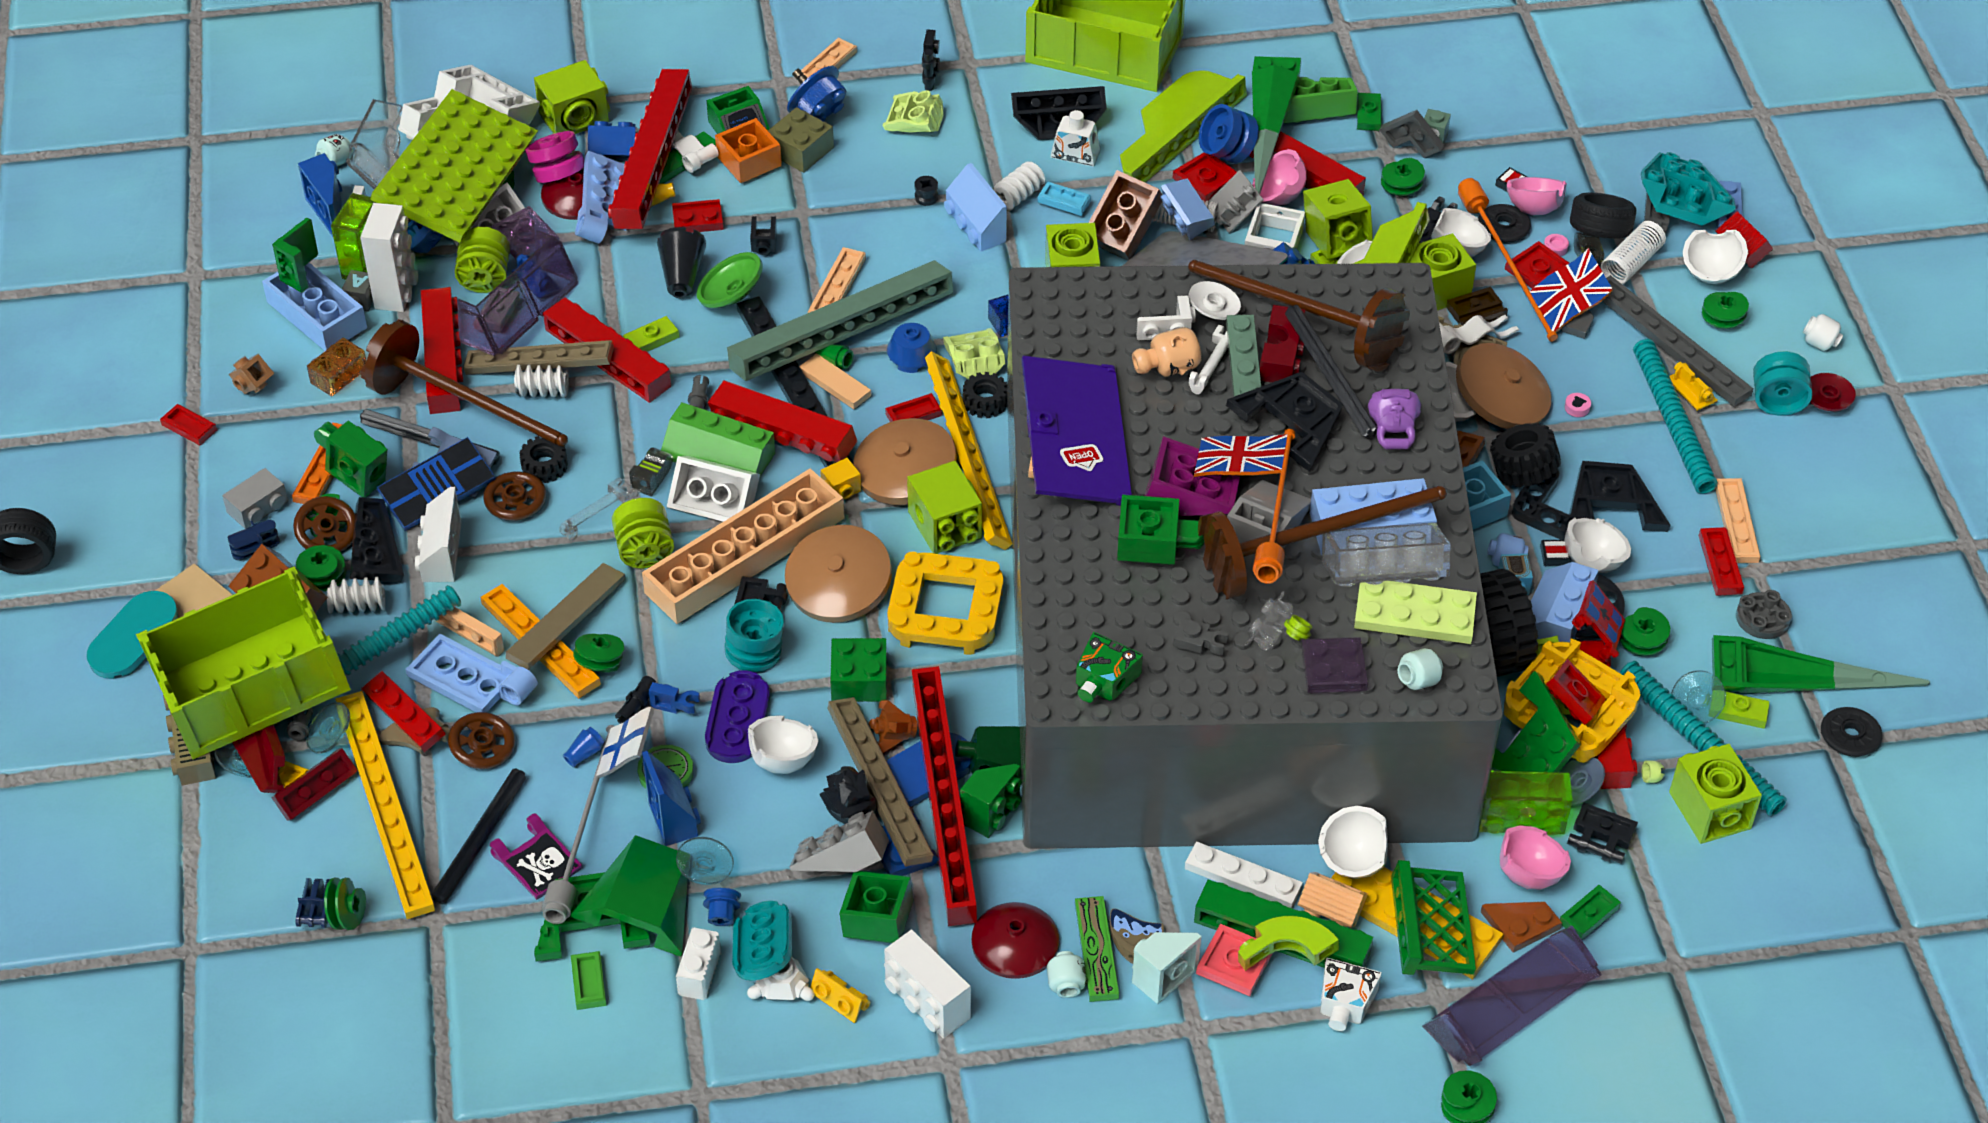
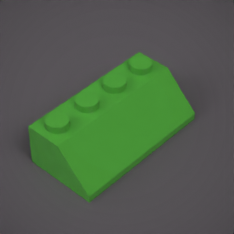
(718, 439)

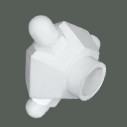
(783, 985)

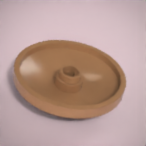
(1503, 385)
(898, 452)
(838, 573)

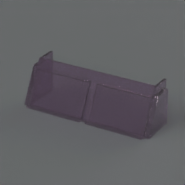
(519, 299)
(1513, 997)

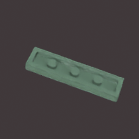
(1243, 353)

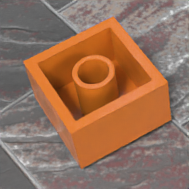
(748, 150)

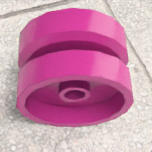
(555, 156)

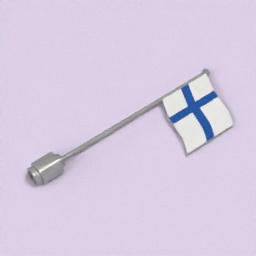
(621, 746)

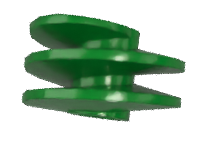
(1403, 177)
(1725, 309)
(322, 565)
(1645, 632)
(599, 652)
(344, 904)
(1468, 1098)

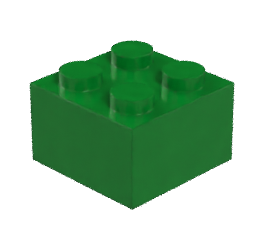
(859, 669)
(876, 906)

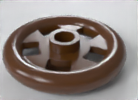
(514, 495)
(320, 505)
(475, 759)

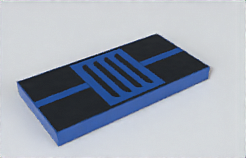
(454, 467)

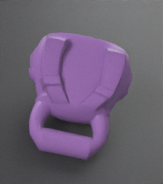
(1395, 413)

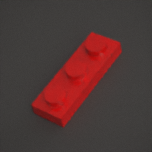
(1721, 561)

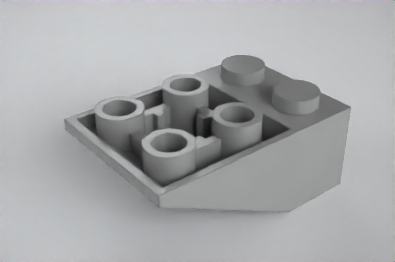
(1255, 511)
(843, 847)

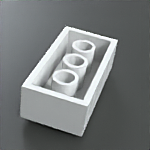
(389, 257)

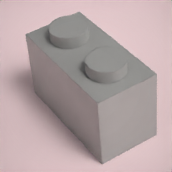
(255, 498)

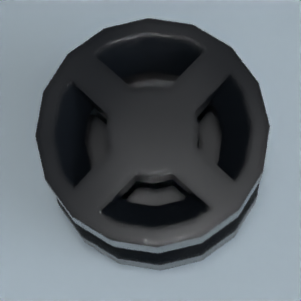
(926, 190)

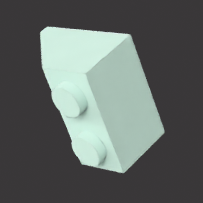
(1165, 962)

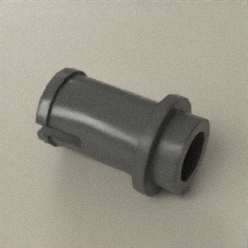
(298, 728)

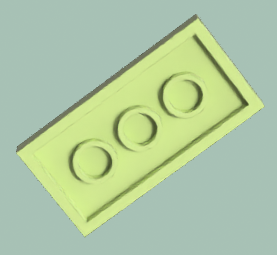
(1416, 611)

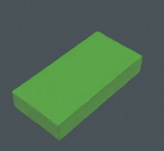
(588, 980)

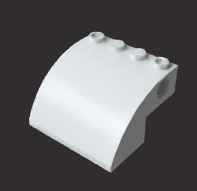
(475, 85)

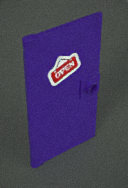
(1075, 430)

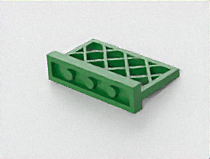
(1408, 923)

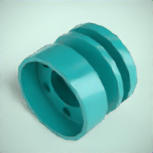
(754, 635)

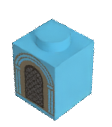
(1520, 566)

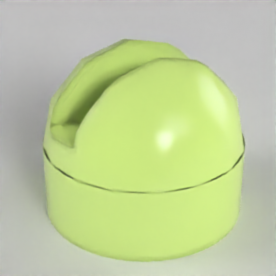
(1652, 771)

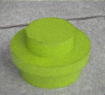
(1298, 628)

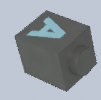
(358, 287)

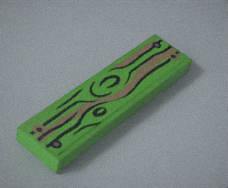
(1096, 949)

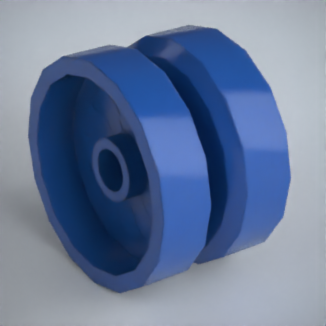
(1228, 133)

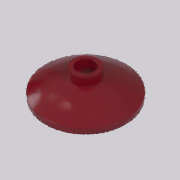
(1831, 392)

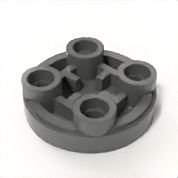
(1763, 614)

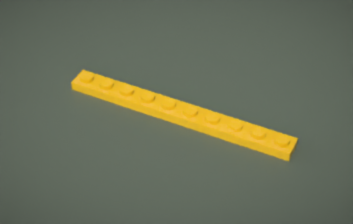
(967, 449)
(386, 809)

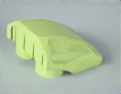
(915, 112)
(975, 352)

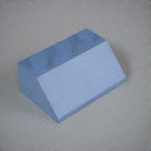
(977, 209)
(1560, 599)

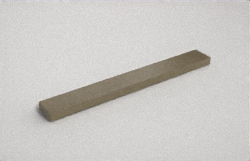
(880, 782)

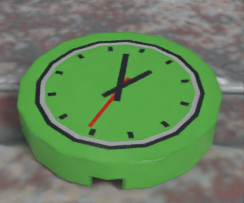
(672, 757)

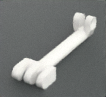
(1198, 382)

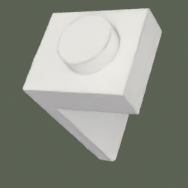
(1151, 326)

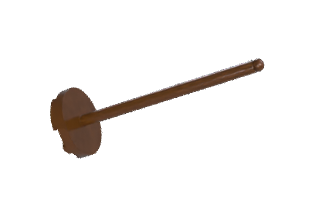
(1377, 328)
(393, 358)
(1226, 554)

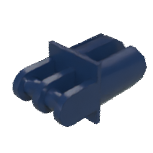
(248, 540)
(311, 905)

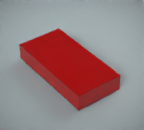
(923, 407)
(188, 424)

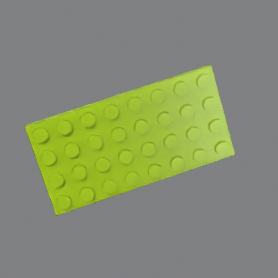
(455, 165)

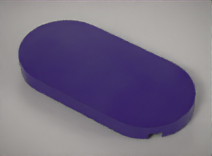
(734, 707)

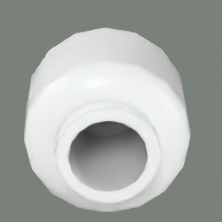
(1823, 332)

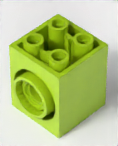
(572, 98)
(1337, 217)
(1071, 245)
(1450, 267)
(944, 507)
(1715, 793)

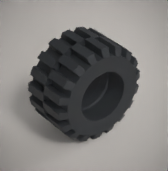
(1525, 454)

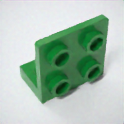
(294, 252)

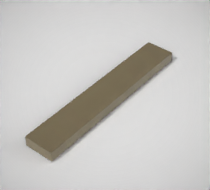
(556, 354)
(565, 616)

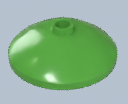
(730, 280)

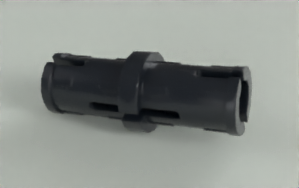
(635, 700)

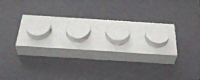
(1243, 875)

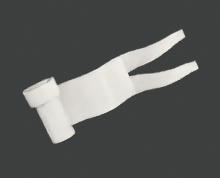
(693, 152)
(1472, 332)

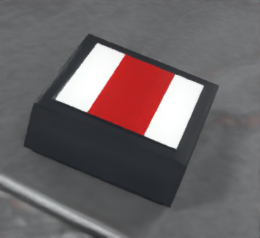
(1509, 174)
(1554, 553)

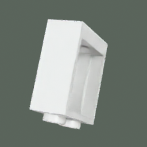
(1269, 216)

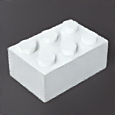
(927, 984)

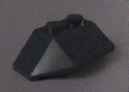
(1043, 110)

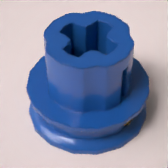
(721, 905)

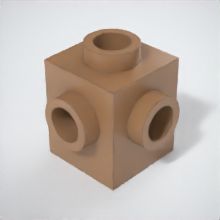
(250, 374)

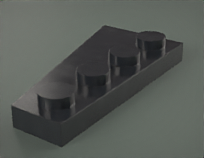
(374, 543)

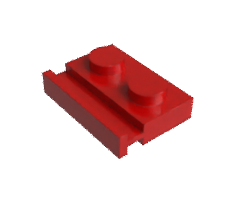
(698, 215)

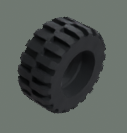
(1509, 621)

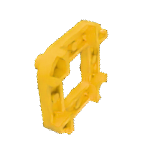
(984, 609)
(1618, 689)

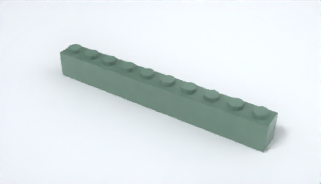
(839, 320)

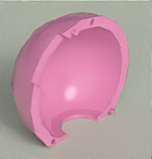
(1284, 178)
(1536, 194)
(1533, 858)

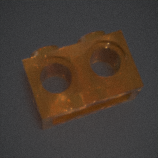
(336, 366)

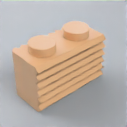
(1332, 900)

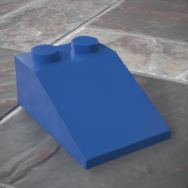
(322, 187)
(669, 802)

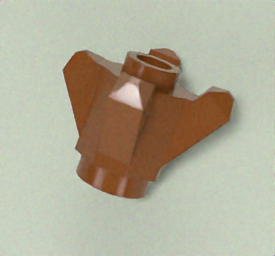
(892, 725)

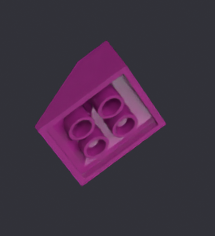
(1174, 478)

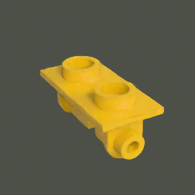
(1692, 388)
(835, 994)

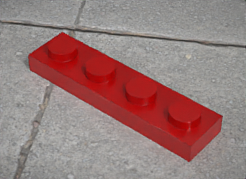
(403, 711)

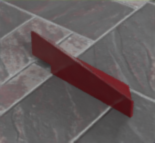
(263, 758)

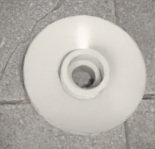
(1214, 300)

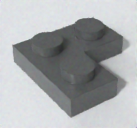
(1415, 129)

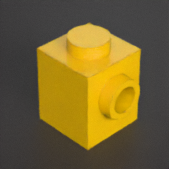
(842, 478)

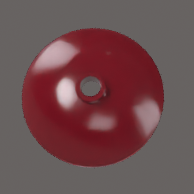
(564, 196)
(1010, 951)

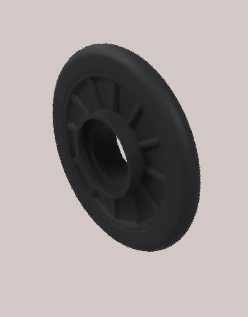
(1518, 220)
(1864, 743)

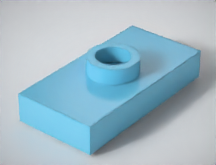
(1064, 198)

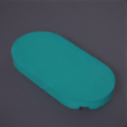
(117, 646)
(762, 940)

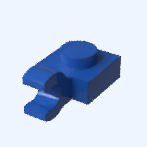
(668, 698)

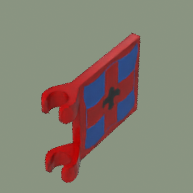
(1603, 618)

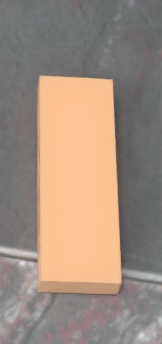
(834, 55)
(835, 381)
(473, 631)

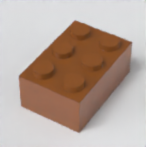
(1125, 214)
(268, 564)

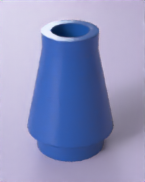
(584, 746)

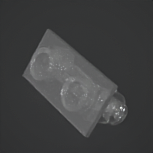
(1263, 629)

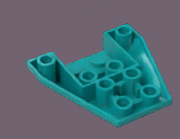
(1685, 189)

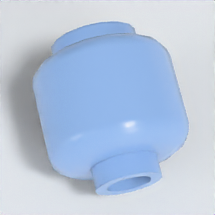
(1506, 544)

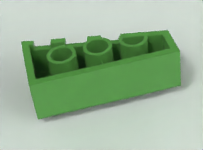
(1322, 99)

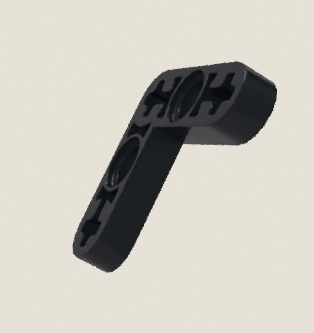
(1538, 509)

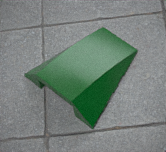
(643, 891)

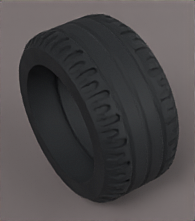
(1603, 215)
(31, 526)

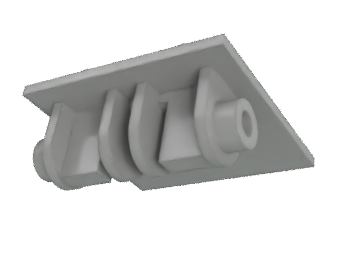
(1235, 201)

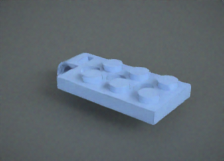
(592, 218)
(510, 682)

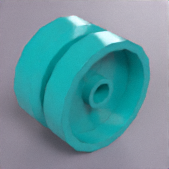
(1782, 383)

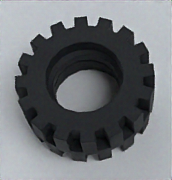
(985, 405)
(543, 448)

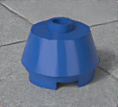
(910, 346)

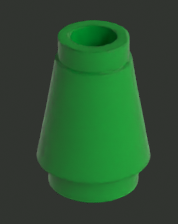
(837, 355)

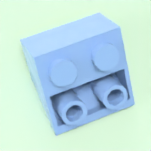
(1187, 207)

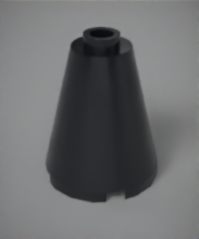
(680, 259)

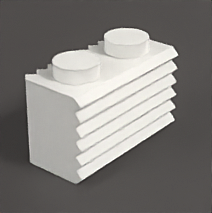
(698, 963)

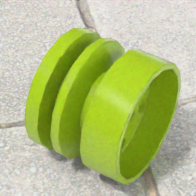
(482, 259)
(642, 532)

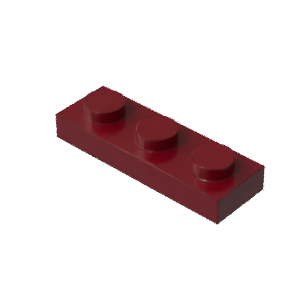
(314, 784)

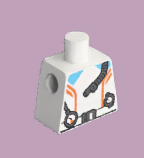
(1076, 140)
(1347, 992)

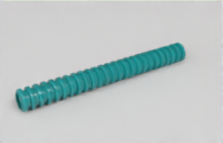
(1675, 416)
(399, 629)
(1695, 730)

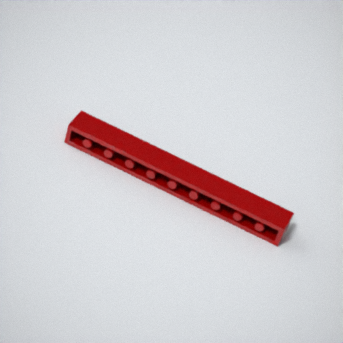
(650, 149)
(944, 797)

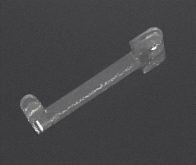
(617, 491)

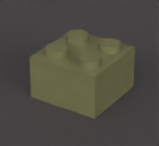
(802, 139)

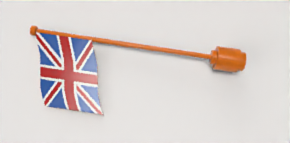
(1560, 294)
(1252, 457)

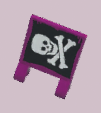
(537, 860)

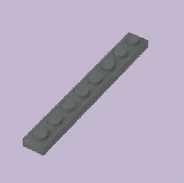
(1677, 344)

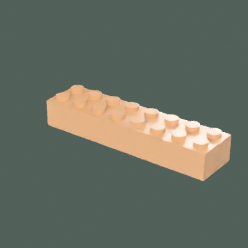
(742, 546)

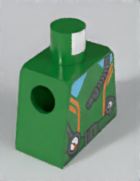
(1106, 668)

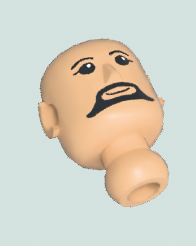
(1170, 353)

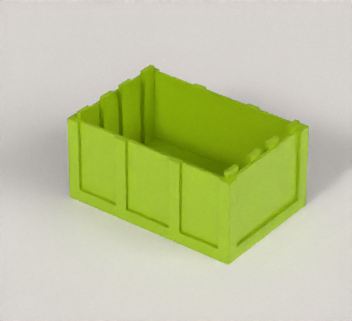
(1106, 38)
(243, 663)

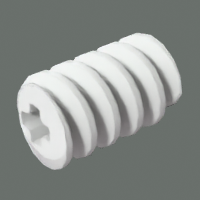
(1020, 184)
(541, 381)
(355, 595)

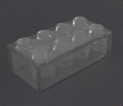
(1386, 554)

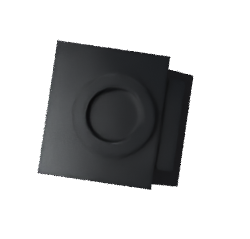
(763, 240)

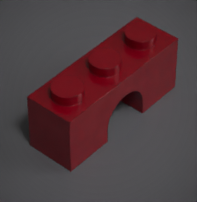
(1282, 348)

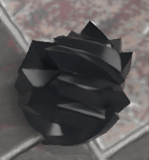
(847, 794)

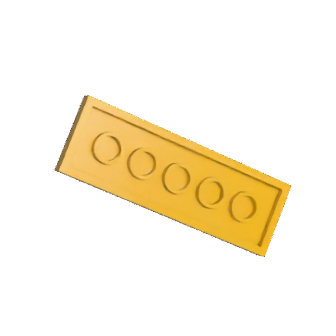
(1381, 912)

